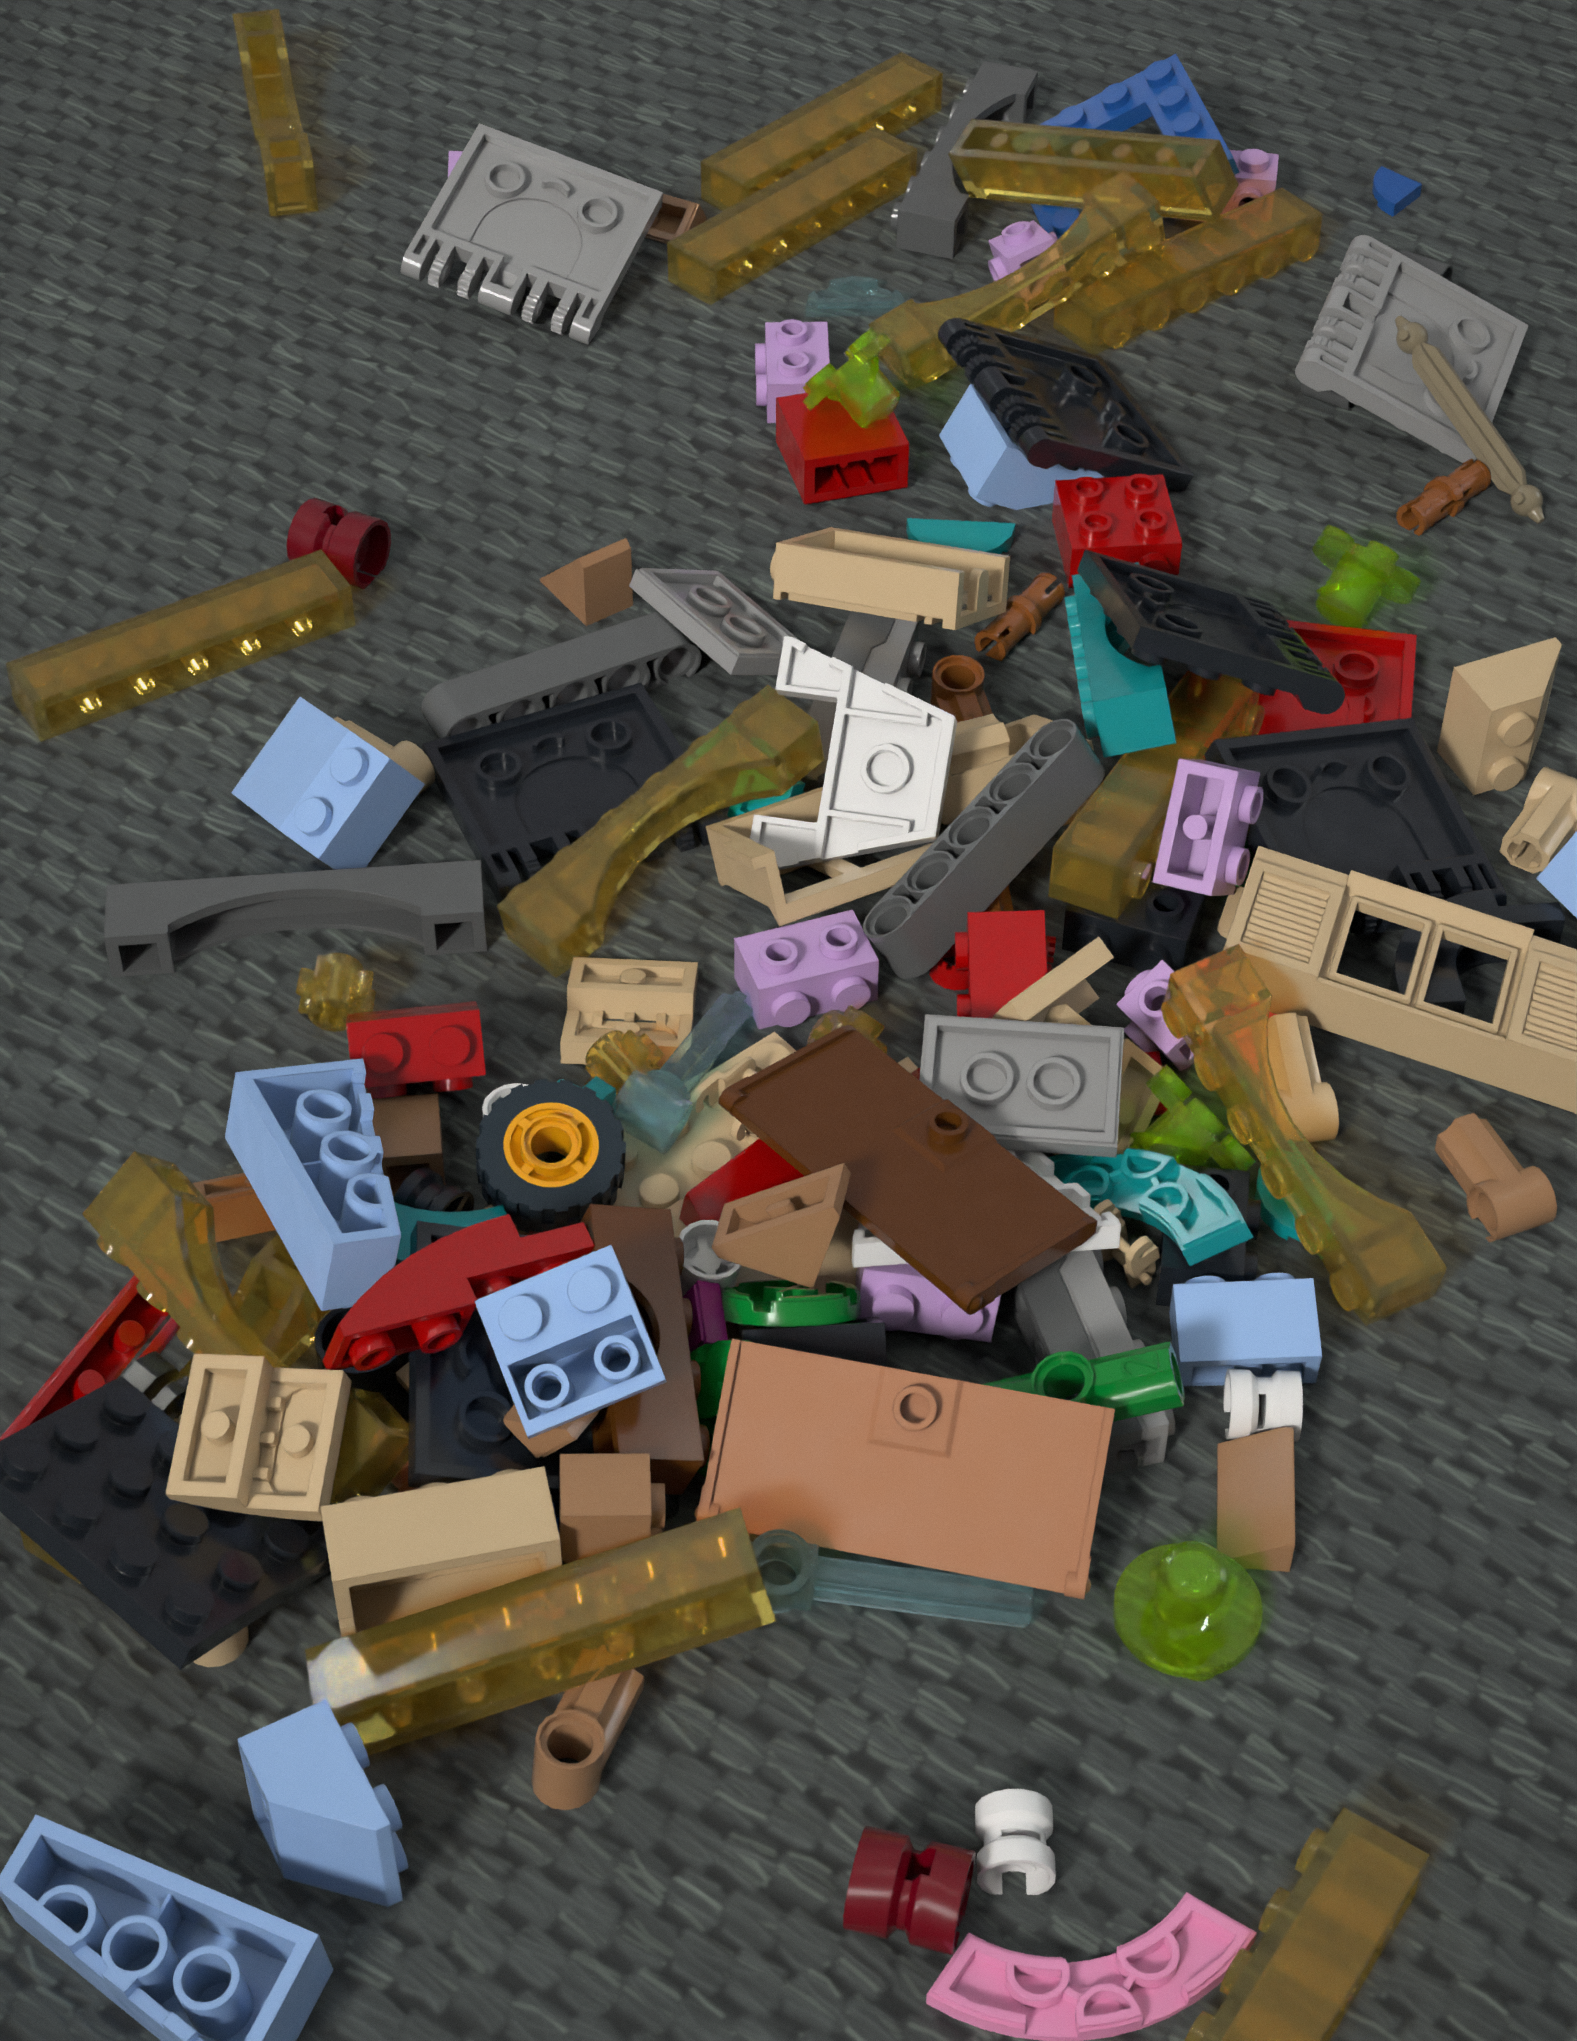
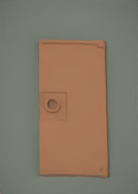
(909, 1466)

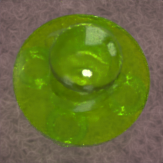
(858, 383)
(1358, 578)
(1188, 1130)
(1187, 1610)

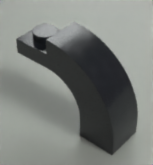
(1455, 959)

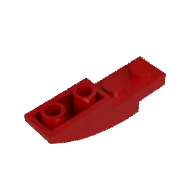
(434, 1290)

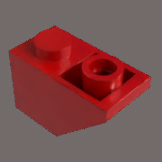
(1002, 958)

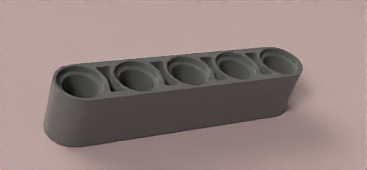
(612, 658)
(984, 848)

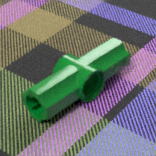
(1127, 1381)

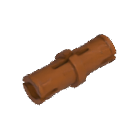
(1444, 496)
(1022, 616)

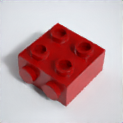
(834, 455)
(1116, 518)
(418, 1046)

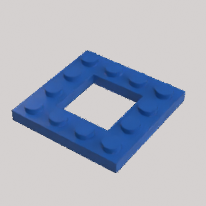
(1157, 92)

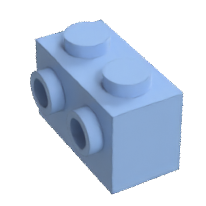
(1245, 1326)

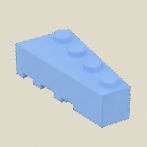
(318, 1173)
(163, 1941)

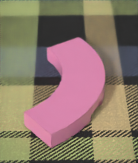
(1095, 1997)

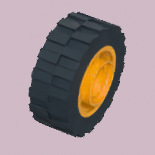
(543, 1120)

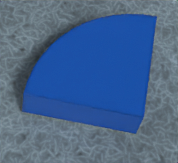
(1394, 190)

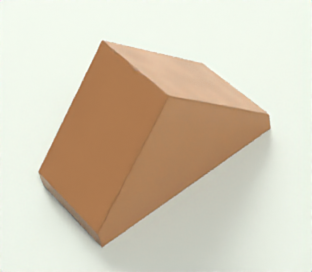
(595, 583)
(785, 1226)

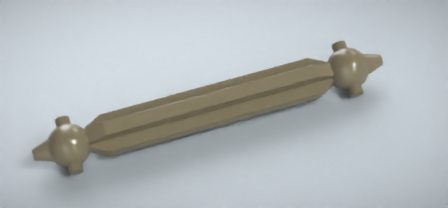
(1469, 419)

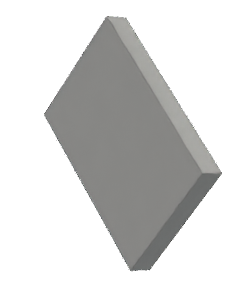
(715, 617)
(1029, 1080)

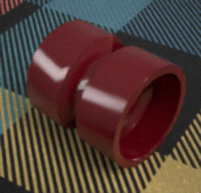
(348, 539)
(908, 1890)

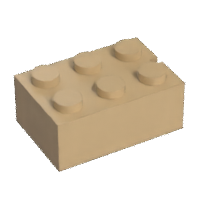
(437, 1544)

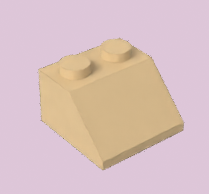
(1497, 715)

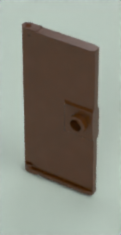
(917, 1165)

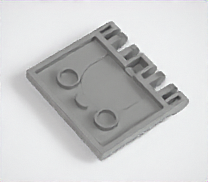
(534, 225)
(1358, 349)

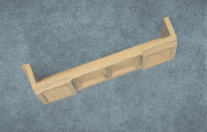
(1294, 930)

